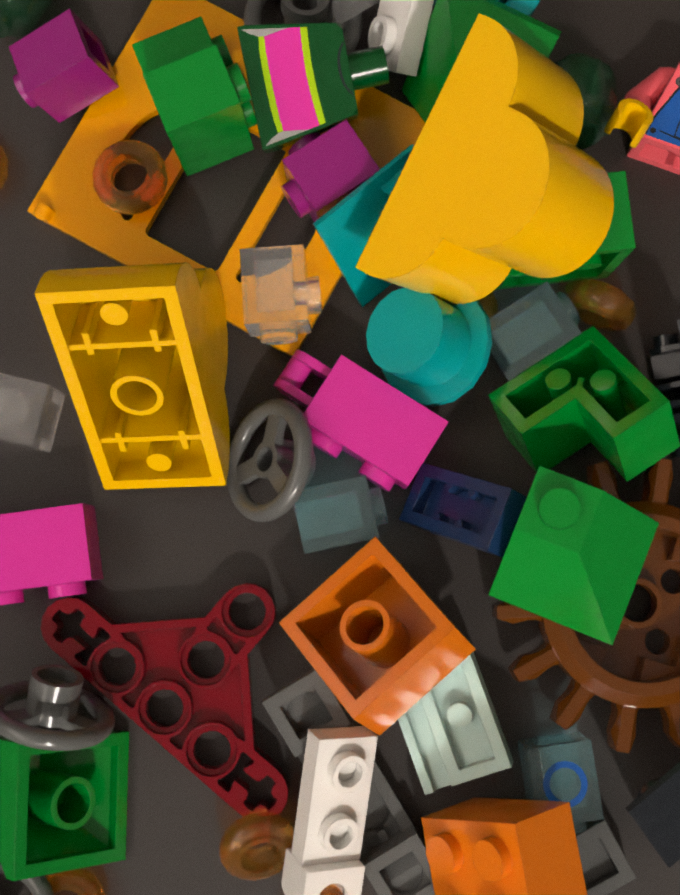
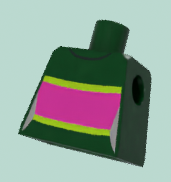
(305, 78)

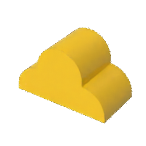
(493, 178)
(144, 369)

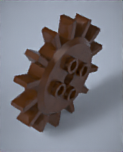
(626, 670)

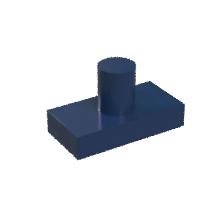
(463, 509)

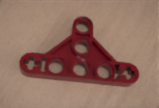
(163, 662)

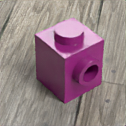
(62, 67)
(325, 170)

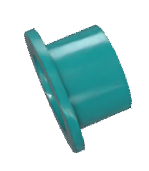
(429, 345)

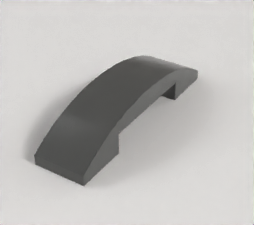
(391, 844)

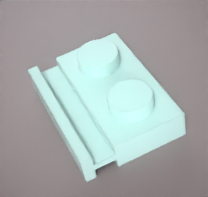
(455, 731)

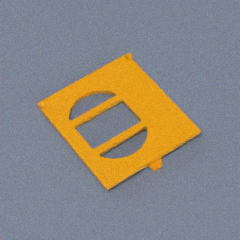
(73, 207)

